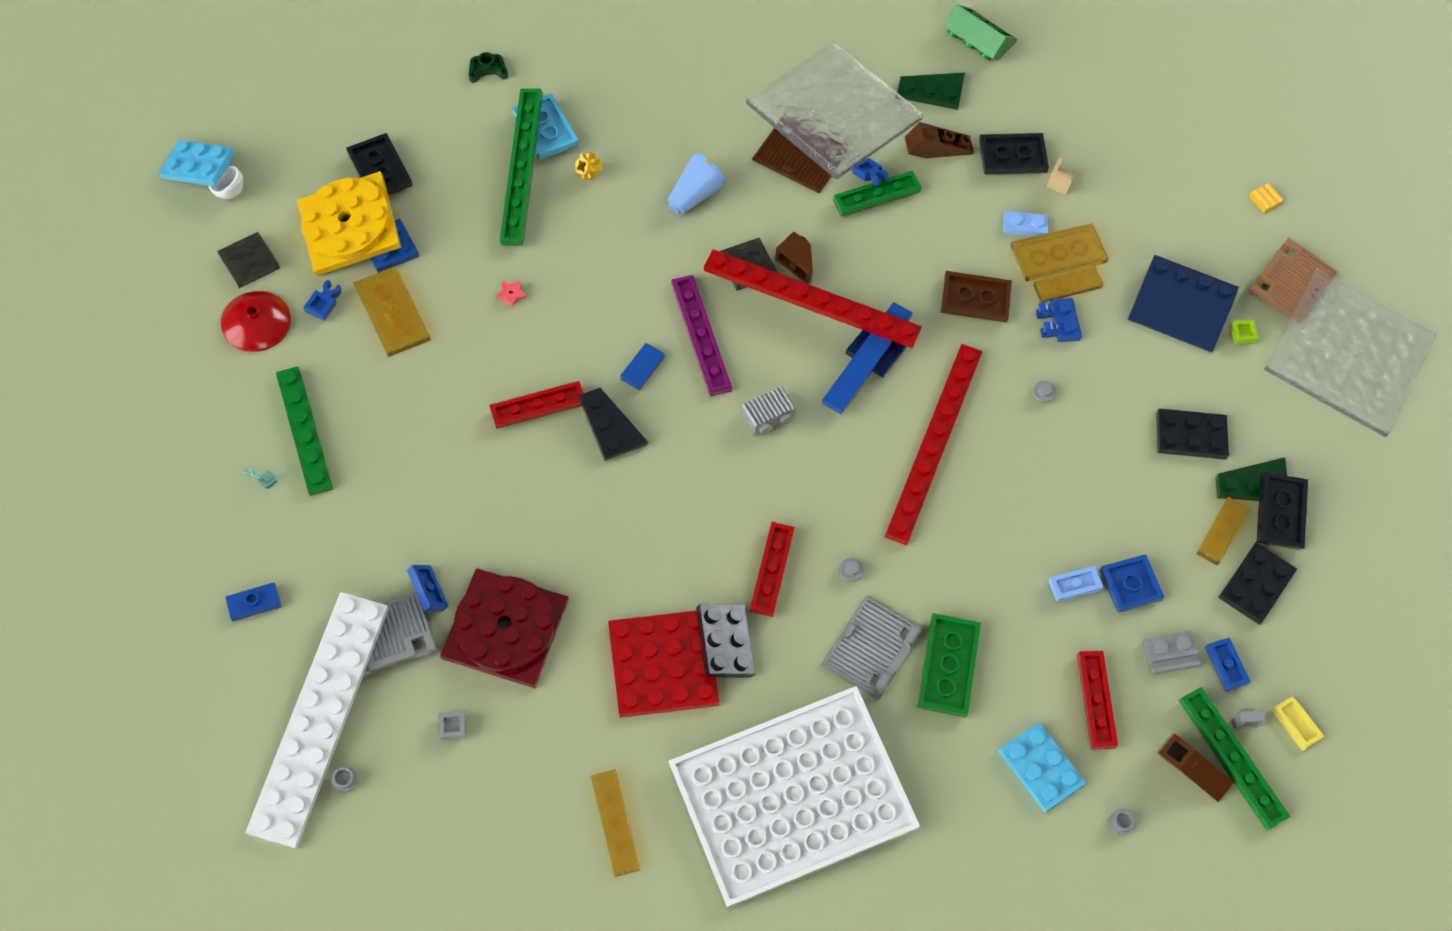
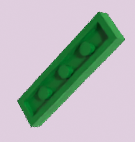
(871, 195)

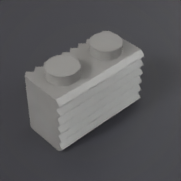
(768, 411)

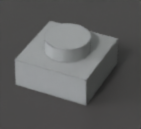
(1248, 719)
(452, 725)

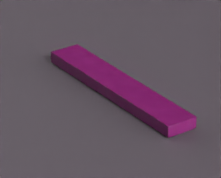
(701, 335)

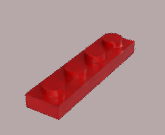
(536, 404)
(772, 569)
(1097, 700)

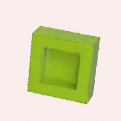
(1244, 332)

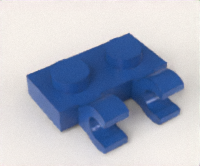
(1065, 320)

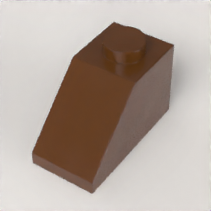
(796, 256)

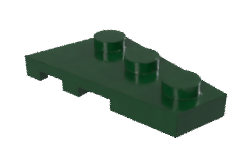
(933, 89)
(1245, 481)

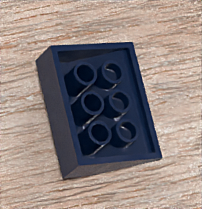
(1183, 303)

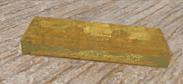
(1068, 284)
(1222, 531)

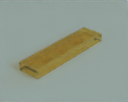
(615, 823)

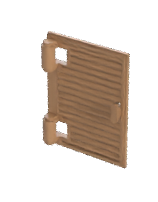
(1288, 277)

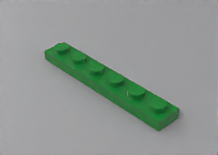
(304, 431)
(1234, 758)

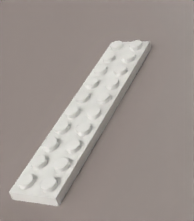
(317, 721)

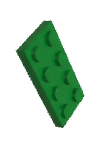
(949, 665)

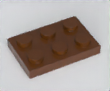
(976, 296)

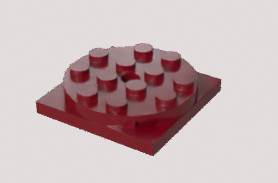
(512, 652)

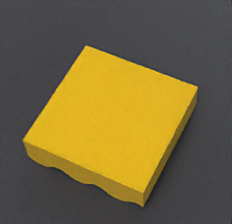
(1266, 197)

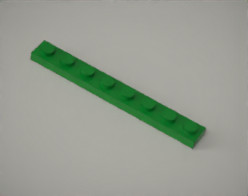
(521, 167)

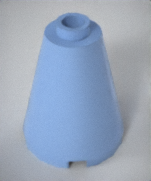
(695, 184)

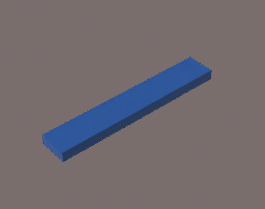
(861, 366)

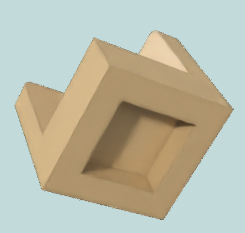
(1060, 179)

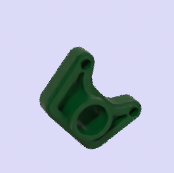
(487, 64)

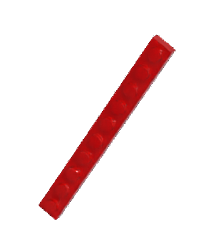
(812, 298)
(933, 445)

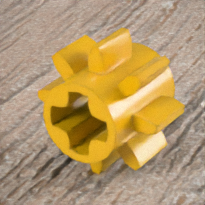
(588, 166)

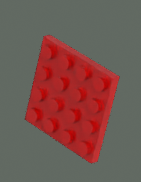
(660, 665)

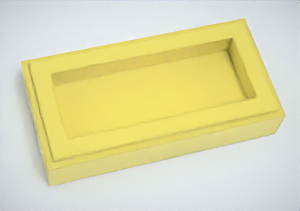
(1297, 723)

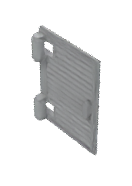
(402, 625)
(871, 647)

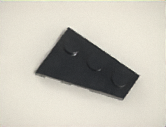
(609, 425)

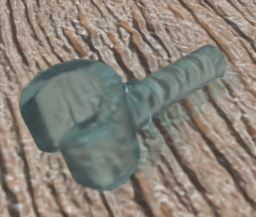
(266, 480)

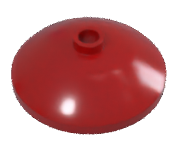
(257, 330)

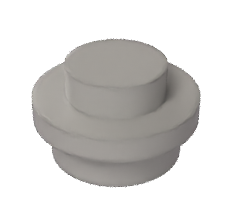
(1044, 392)
(851, 569)
(343, 779)
(1122, 822)

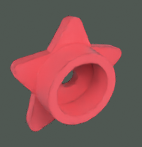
(511, 298)

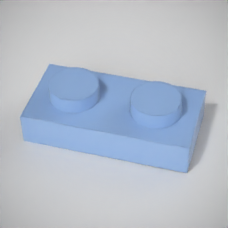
(1025, 223)
(1075, 583)

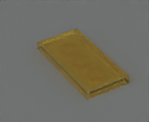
(1059, 252)
(392, 311)

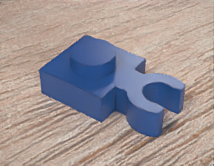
(870, 170)
(322, 303)

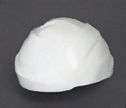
(229, 184)

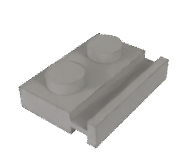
(1171, 653)

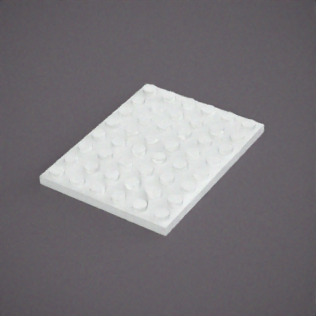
(792, 796)

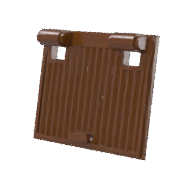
(781, 154)

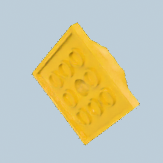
(366, 233)

